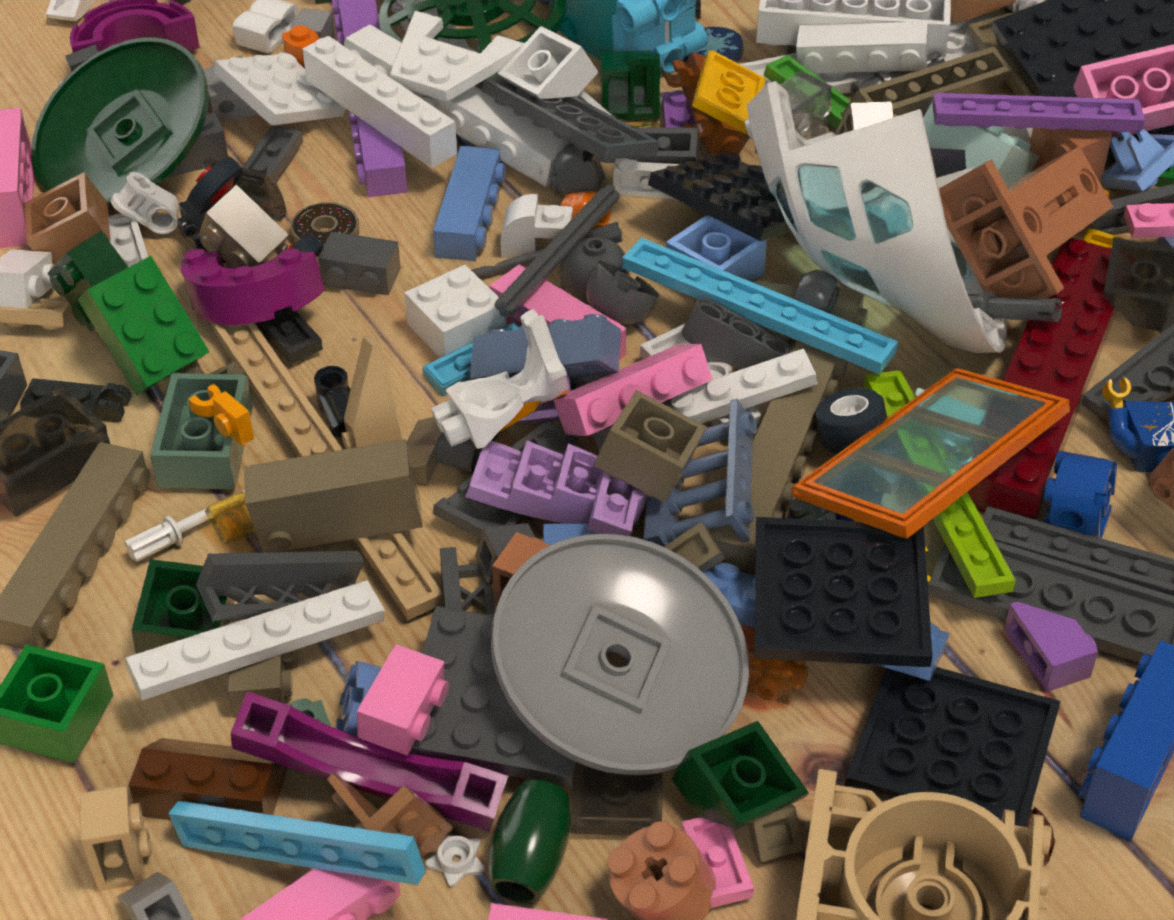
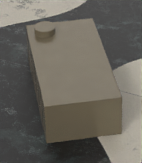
(333, 496)

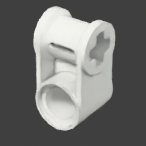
(141, 201)

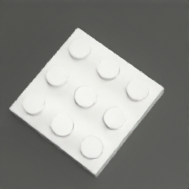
(276, 88)

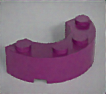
(135, 19)
(248, 292)

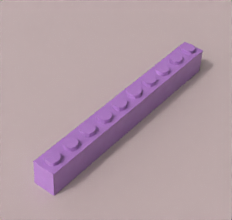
(382, 158)

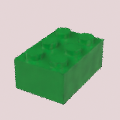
(143, 325)

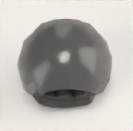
(818, 290)

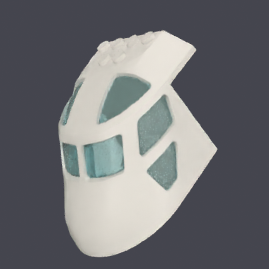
(874, 216)

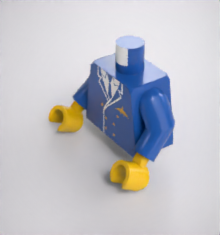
(1139, 428)

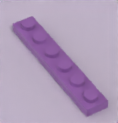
(1037, 112)

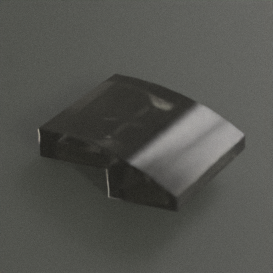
(261, 190)

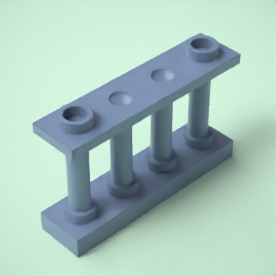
(662, 518)

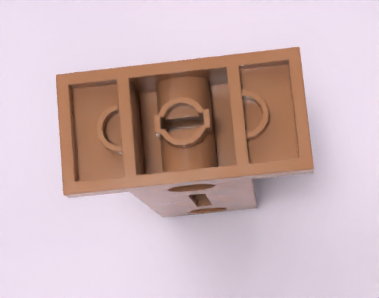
(1014, 227)

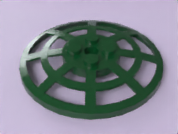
(475, 14)

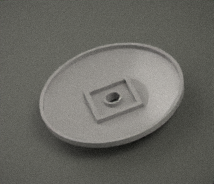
(631, 599)

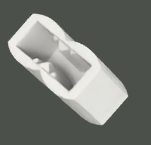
(264, 24)

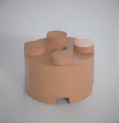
(661, 875)

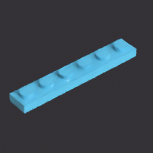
(298, 842)

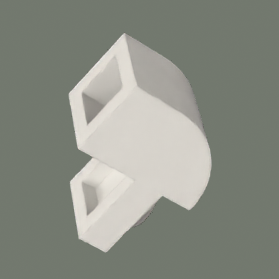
(528, 222)

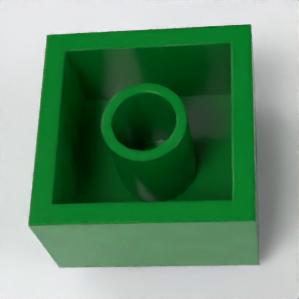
(52, 702)

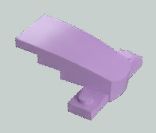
(555, 487)

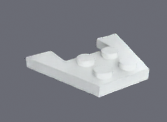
(442, 68)

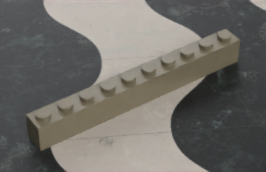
(785, 437)

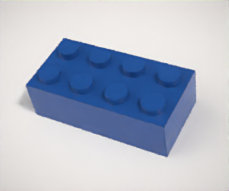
(1138, 751)

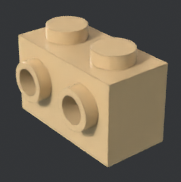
(113, 837)

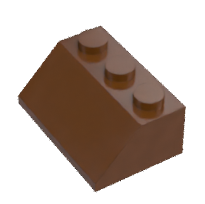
(203, 775)

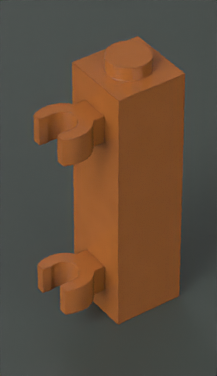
(716, 134)

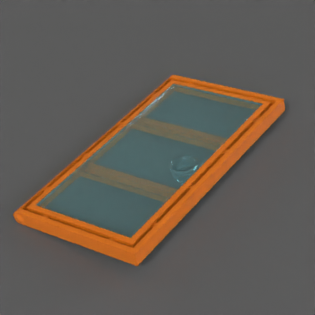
(931, 451)

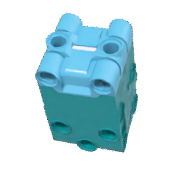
(635, 25)

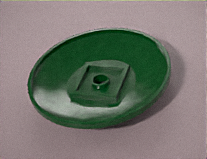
(131, 84)

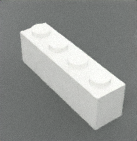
(863, 47)

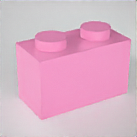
(401, 700)

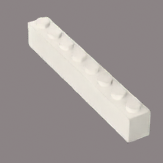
(475, 113)

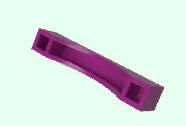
(305, 744)

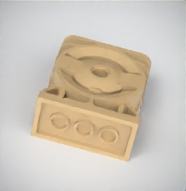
(861, 838)

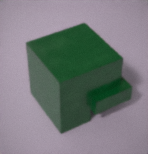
(630, 84)

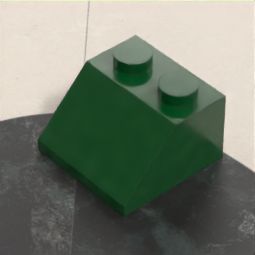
(738, 778)

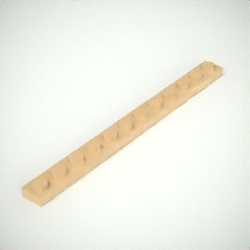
(308, 435)

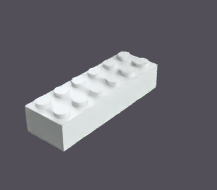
(781, 19)

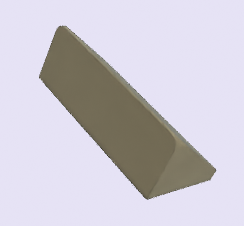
(422, 449)

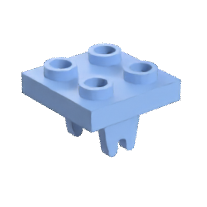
(1140, 161)

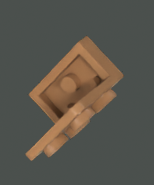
(401, 814)

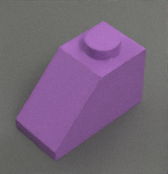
(1051, 645)

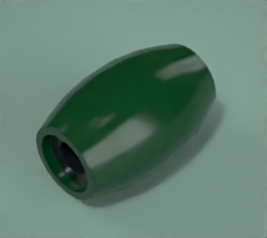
(529, 841)

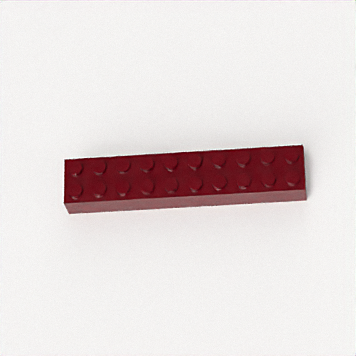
(1058, 362)

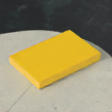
(726, 90)

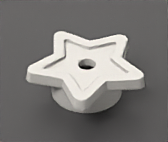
(456, 847)

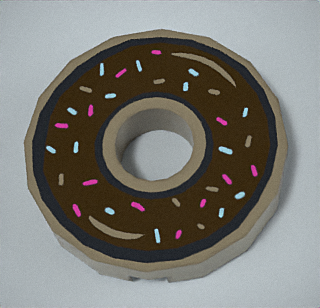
(324, 215)

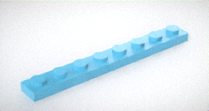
(761, 305)

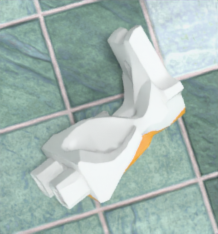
(493, 403)

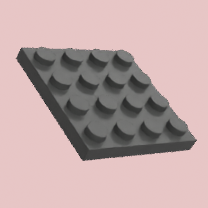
(475, 717)

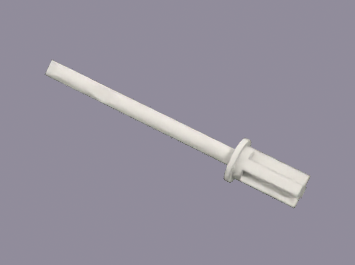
(162, 535)

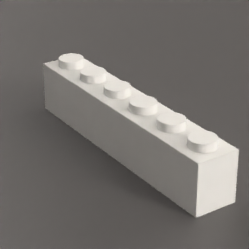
(380, 101)

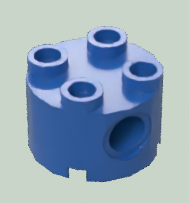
(1080, 493)

